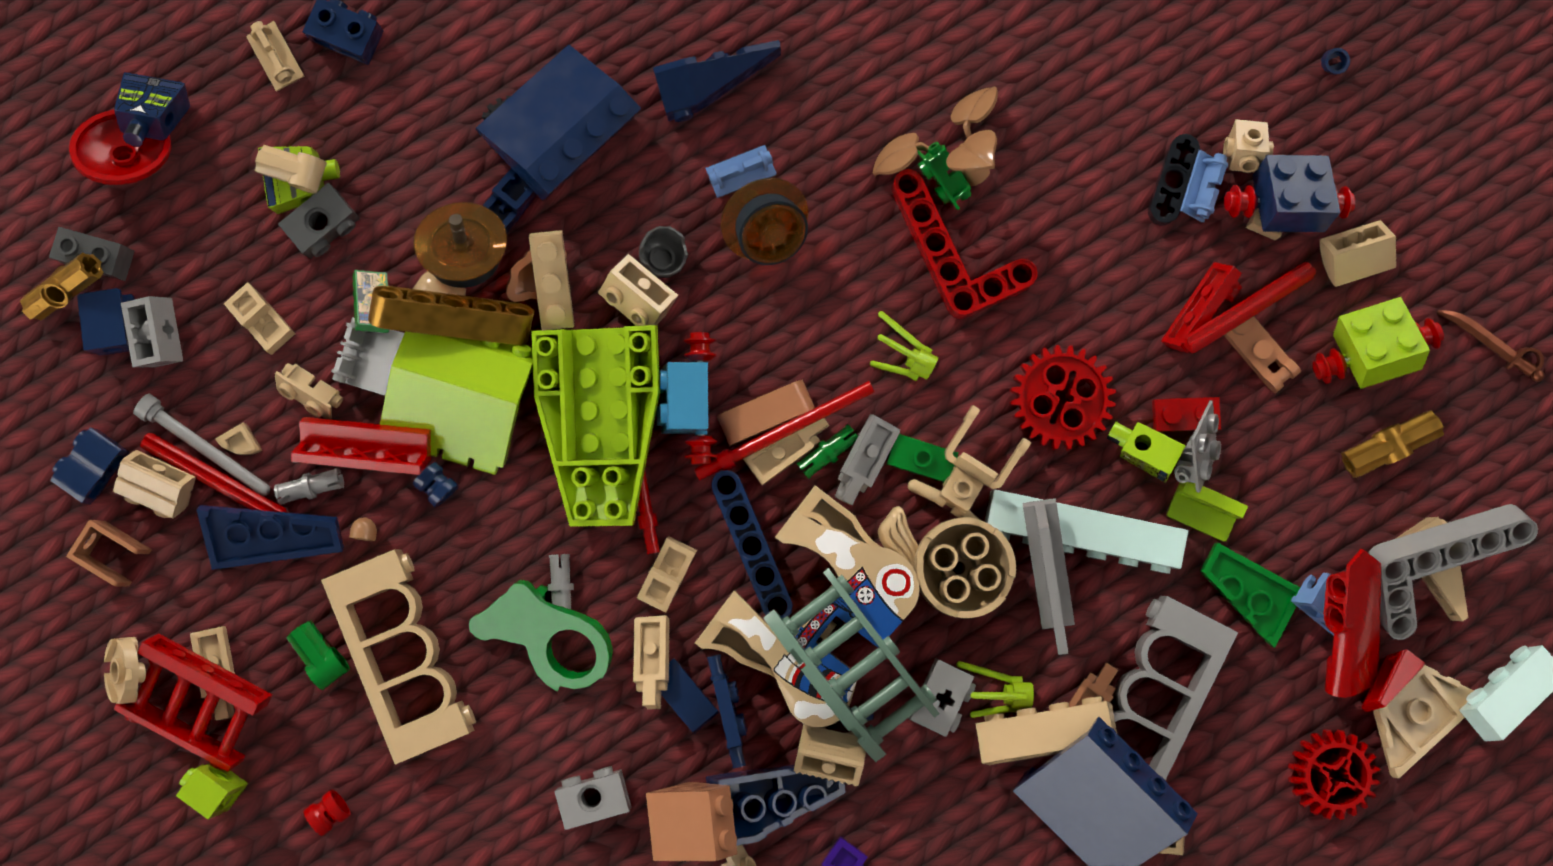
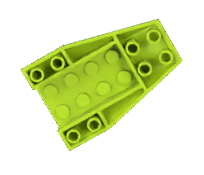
(598, 416)

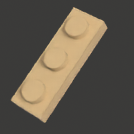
(551, 280)

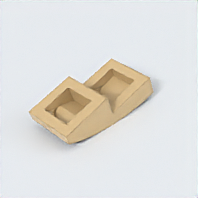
(259, 318)
(667, 574)

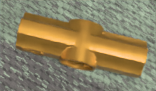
(61, 286)
(1392, 444)

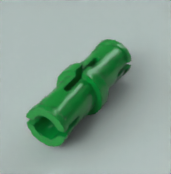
(827, 451)

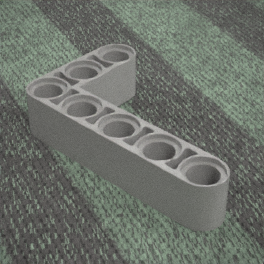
(1440, 550)

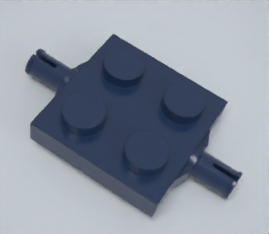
(733, 723)

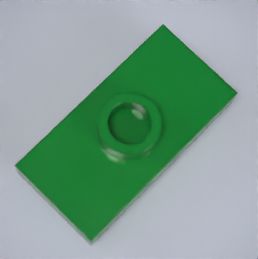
(920, 458)

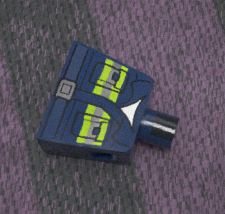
(149, 107)

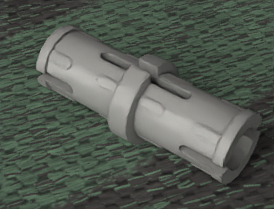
(309, 486)
(560, 581)

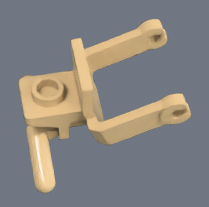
(967, 475)

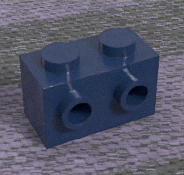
(343, 30)

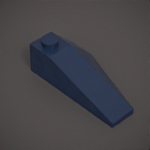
(693, 85)
(773, 798)

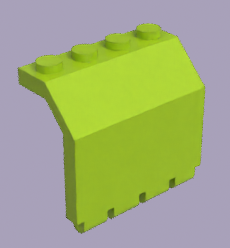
(461, 393)

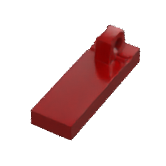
(1216, 286)

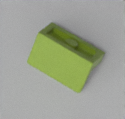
(1205, 511)

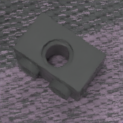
(301, 222)
(113, 256)

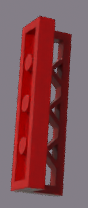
(363, 446)

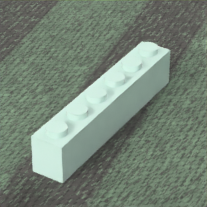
(1096, 532)

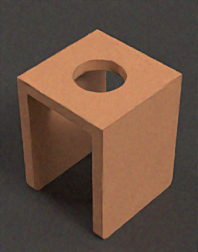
(81, 553)

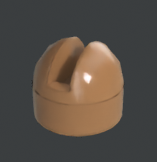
(363, 529)

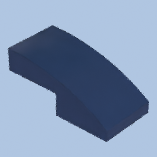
(688, 698)

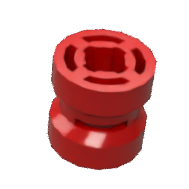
(327, 812)

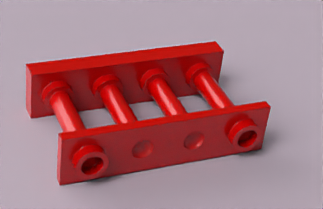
(217, 684)

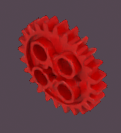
(1089, 410)

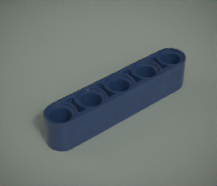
(742, 532)

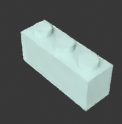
(1510, 693)

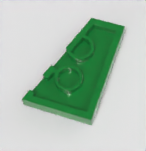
(1252, 590)

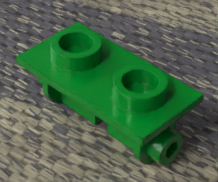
(950, 186)

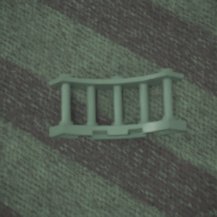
(833, 689)

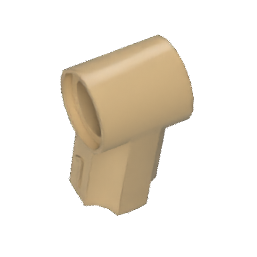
(299, 170)

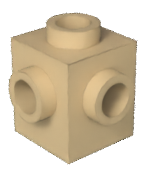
(1244, 152)

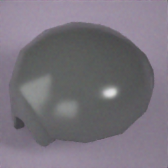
(663, 251)

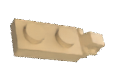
(783, 453)
(215, 647)
(651, 658)

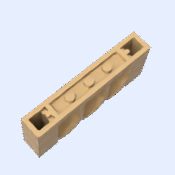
(363, 582)

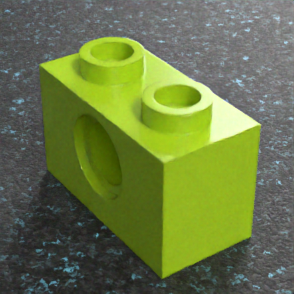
(210, 790)

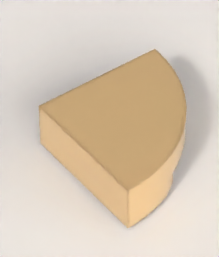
(239, 440)

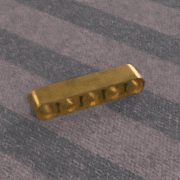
(450, 315)

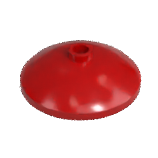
(106, 158)

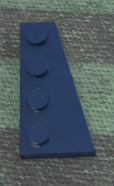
(259, 536)

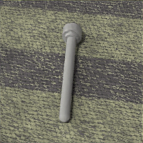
(150, 409)

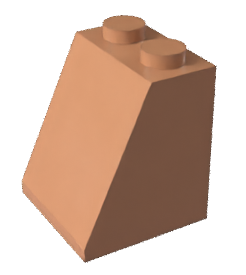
(692, 822)

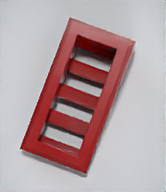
(1392, 677)

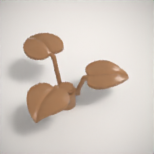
(972, 157)

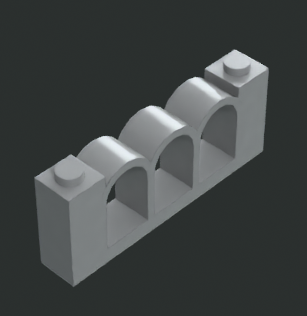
(1199, 633)

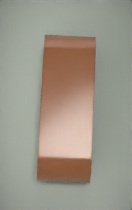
(765, 412)

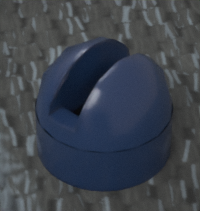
(1336, 68)

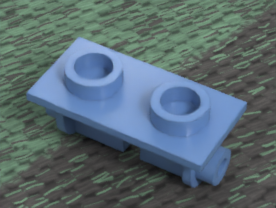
(741, 170)
(1201, 190)

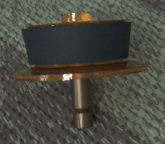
(766, 221)
(461, 244)

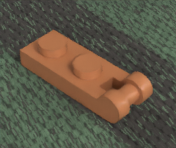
(1260, 351)

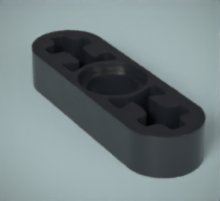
(1173, 155)

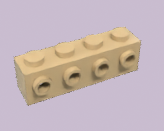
(1039, 733)

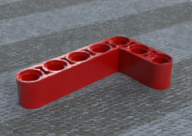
(949, 256)

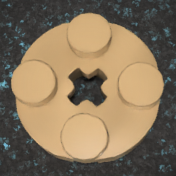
(125, 670)

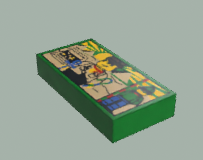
(363, 287)

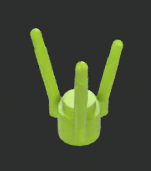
(920, 361)
(1016, 695)

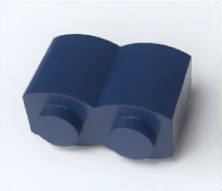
(89, 465)

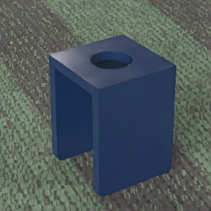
(103, 321)

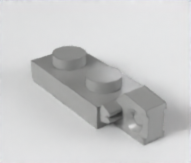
(866, 458)

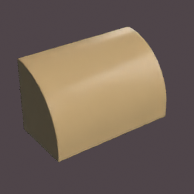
(1358, 253)

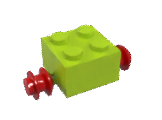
(1378, 344)

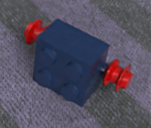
(1292, 195)

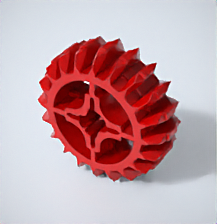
(1340, 763)

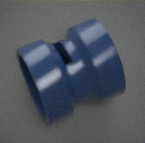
(435, 484)

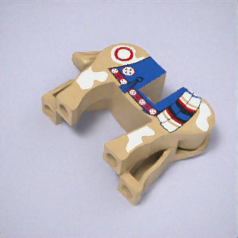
(882, 586)

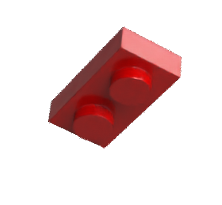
(1181, 413)

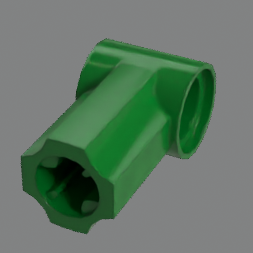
(322, 662)

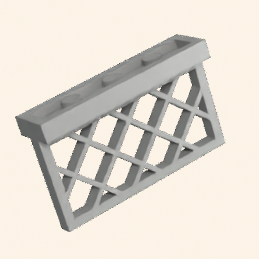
(1049, 568)

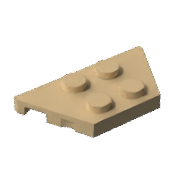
(1419, 718)

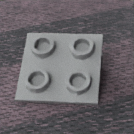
(366, 358)
(1200, 451)

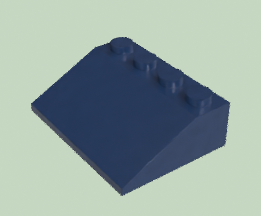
(558, 121)

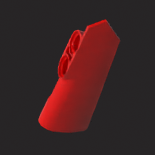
(1354, 618)

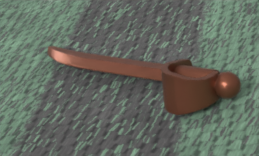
(1513, 357)

